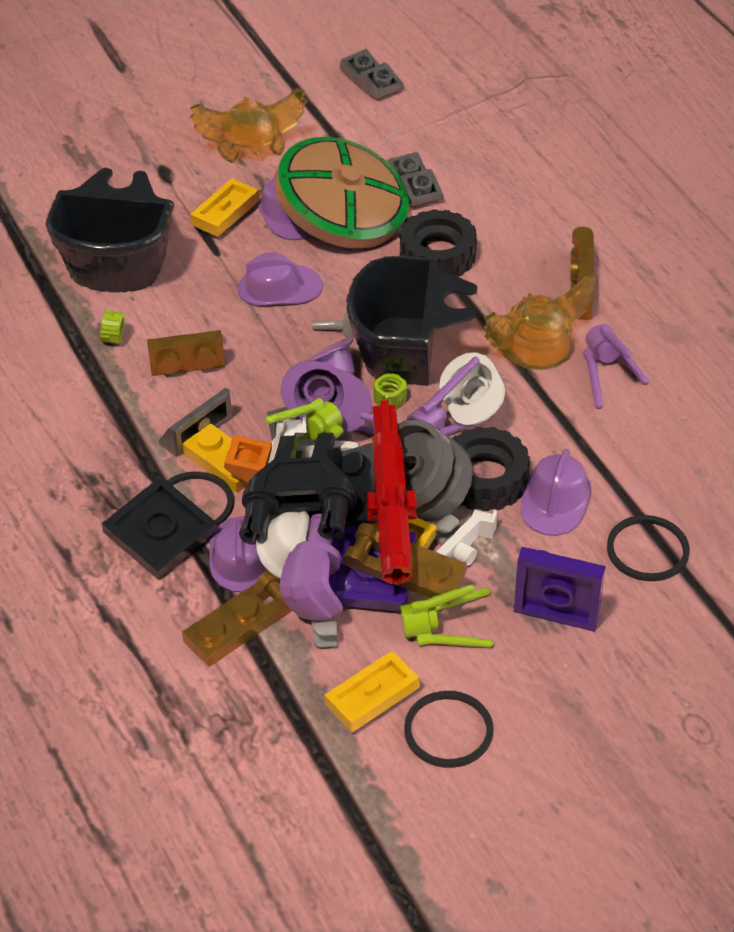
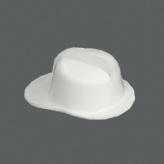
(477, 394)
(282, 535)

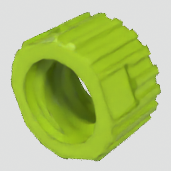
(112, 327)
(393, 383)

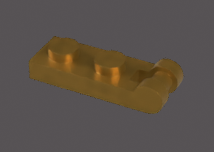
(582, 261)
(431, 571)
(237, 620)

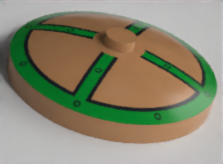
(341, 192)

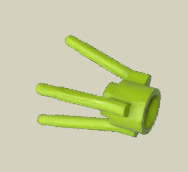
(320, 418)
(421, 618)

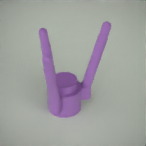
(606, 347)
(433, 412)

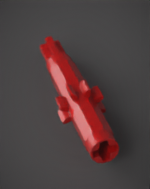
(391, 502)

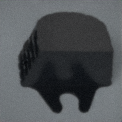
(111, 234)
(396, 310)

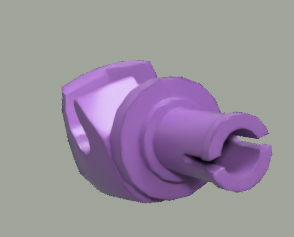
(306, 577)

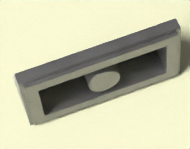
(214, 411)

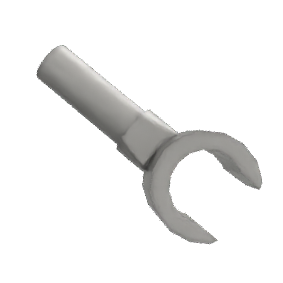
(338, 325)
(445, 528)
(325, 634)

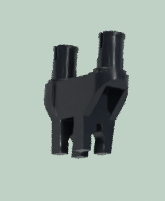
(299, 485)

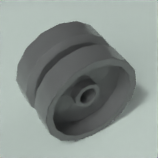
(434, 468)

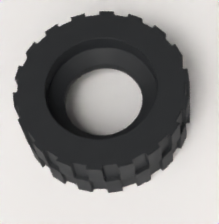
(441, 226)
(502, 447)

